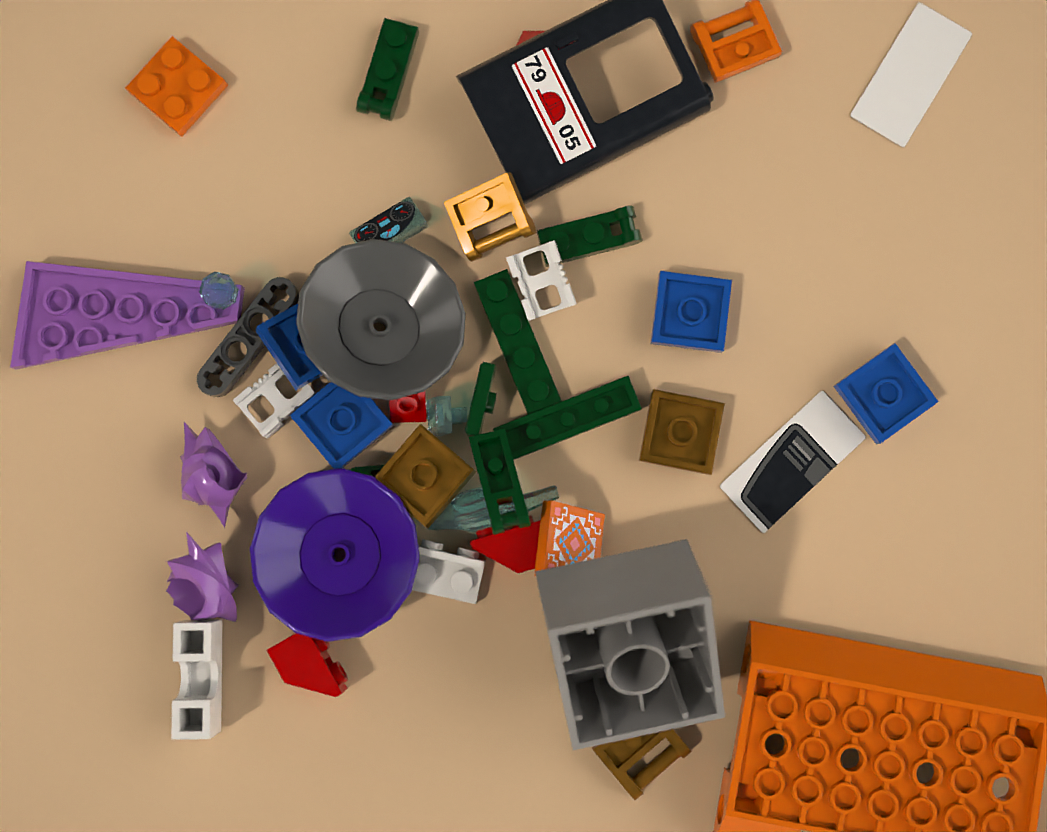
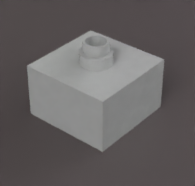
(632, 643)

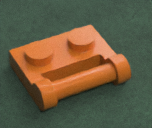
(740, 50)

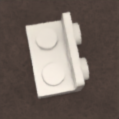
(449, 573)

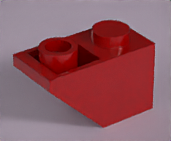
(513, 548)
(307, 665)

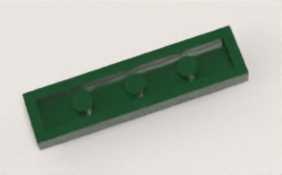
(517, 342)
(571, 417)

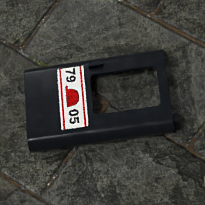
(540, 117)

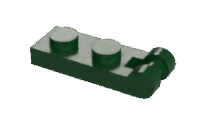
(388, 68)
(591, 235)
(499, 480)

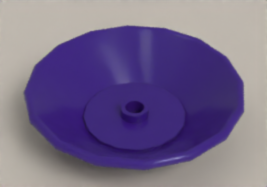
(297, 562)

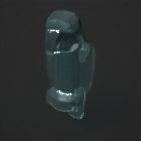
(470, 513)

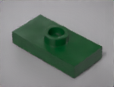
(483, 399)

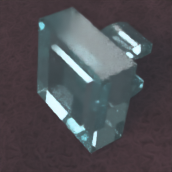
(442, 416)

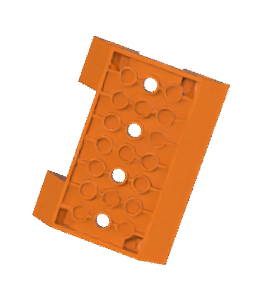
(897, 714)

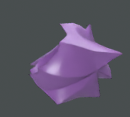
(209, 473)
(202, 584)

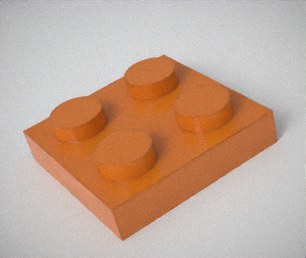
(176, 86)

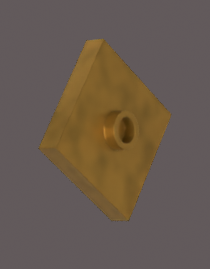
(681, 432)
(425, 475)

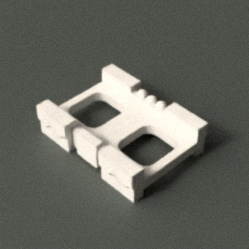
(530, 284)
(282, 407)

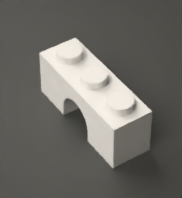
(199, 701)

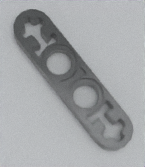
(242, 333)

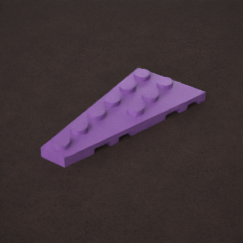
(93, 310)

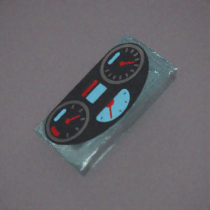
(393, 224)

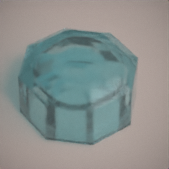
(219, 290)

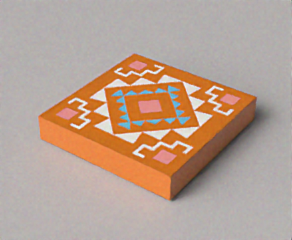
(568, 535)

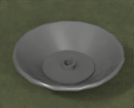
(386, 286)

